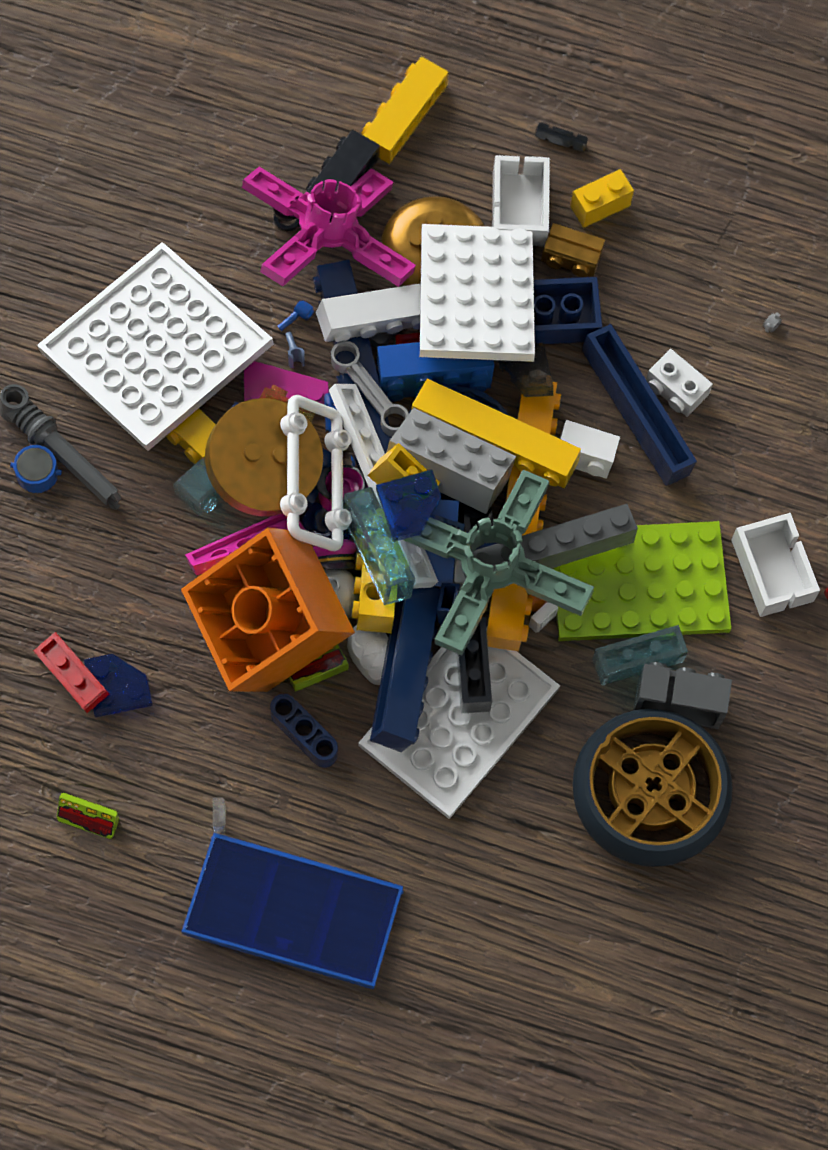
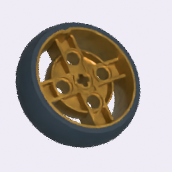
(695, 819)

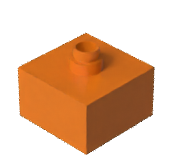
(267, 611)

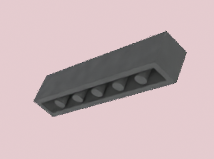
(570, 539)

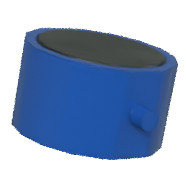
(35, 468)

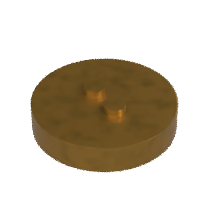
(250, 457)

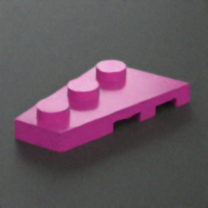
(261, 375)

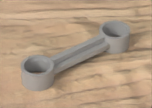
(367, 385)

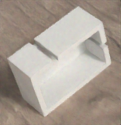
(522, 199)
(770, 569)

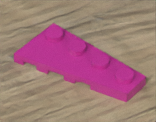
(211, 554)

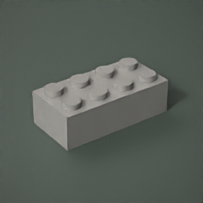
(461, 462)

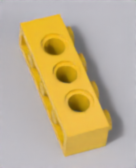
(370, 614)

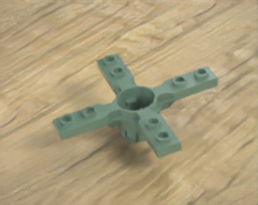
(482, 580)

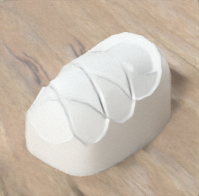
(368, 653)

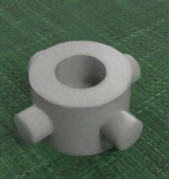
(772, 322)

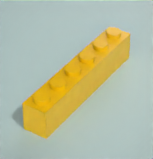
(533, 448)

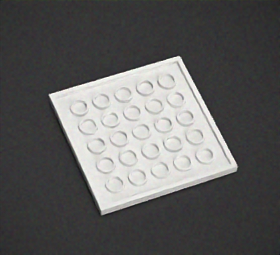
(155, 345)

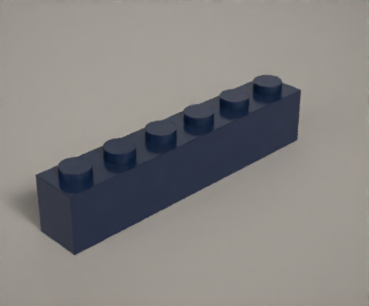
(638, 405)
(405, 670)

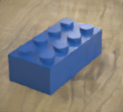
(405, 372)

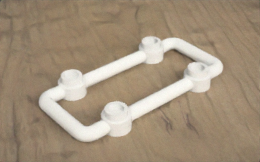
(294, 502)

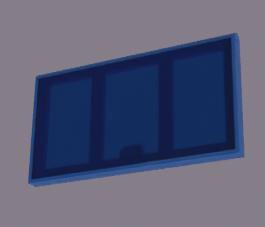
(293, 910)

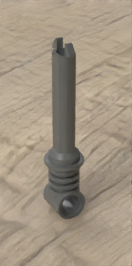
(43, 431)

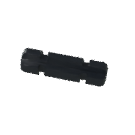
(561, 136)

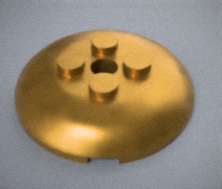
(405, 227)

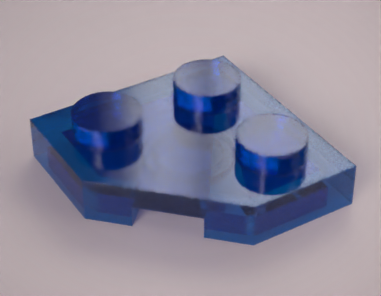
(409, 503)
(125, 684)

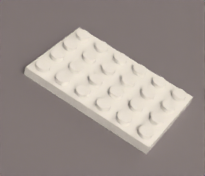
(476, 293)
(459, 747)

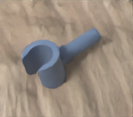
(294, 353)

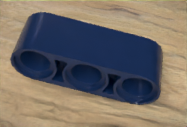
(300, 717)

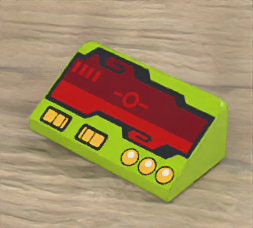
(323, 667)
(87, 816)

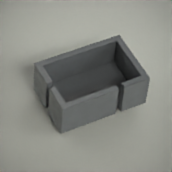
(684, 692)

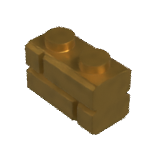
(572, 250)

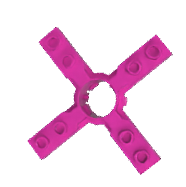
(314, 216)

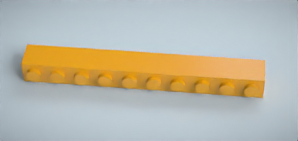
(511, 604)

